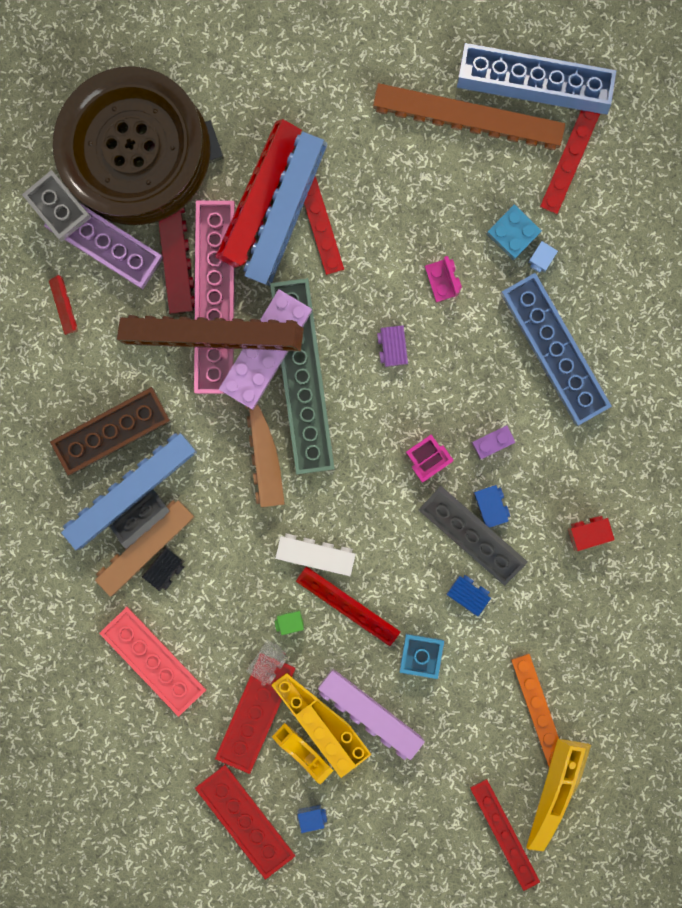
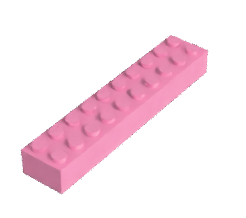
(212, 291)

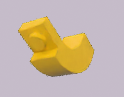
(303, 753)

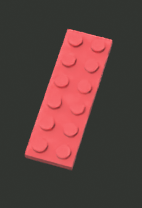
(152, 661)

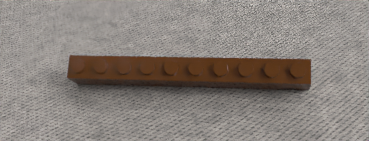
(210, 333)

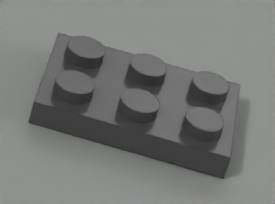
(139, 519)

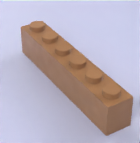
(144, 549)

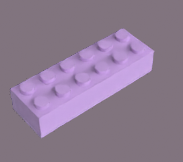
(115, 249)
(256, 368)
(371, 714)

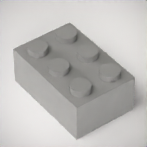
(56, 206)

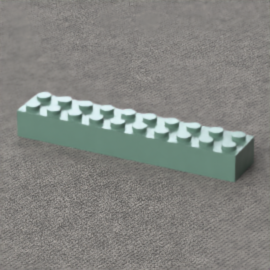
(306, 392)

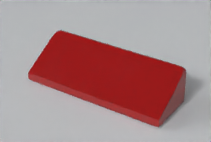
(63, 305)

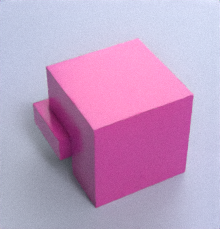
(428, 458)

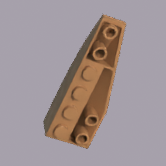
(266, 461)

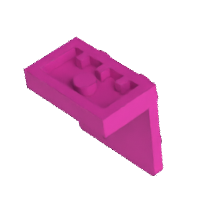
(443, 280)

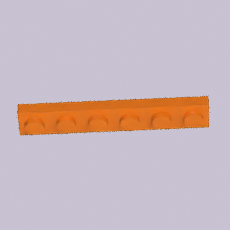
(536, 705)

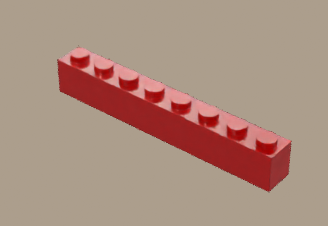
(258, 194)

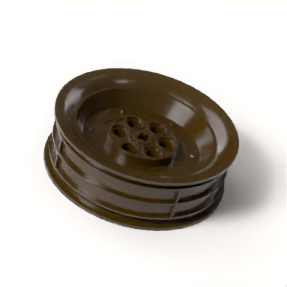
(94, 120)

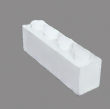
(314, 555)

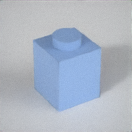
(542, 257)

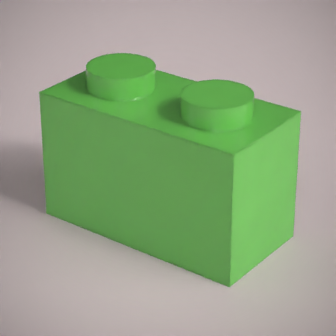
(289, 622)

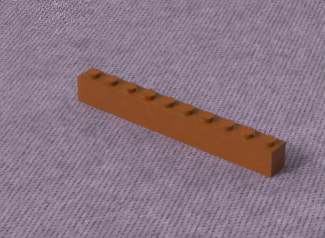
(469, 116)

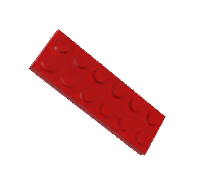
(251, 722)
(245, 821)

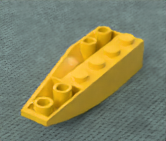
(326, 728)
(560, 785)

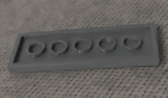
(472, 535)

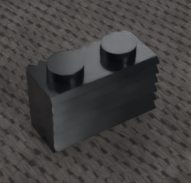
(163, 569)

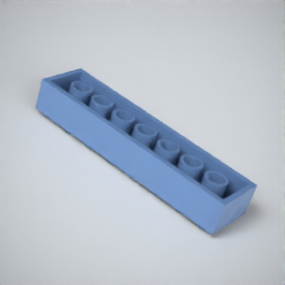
(536, 79)
(286, 208)
(555, 349)
(129, 491)

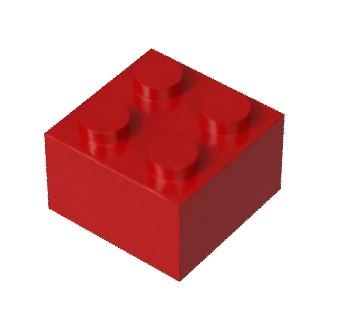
(590, 534)

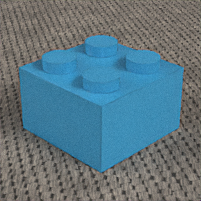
(513, 232)
(421, 656)

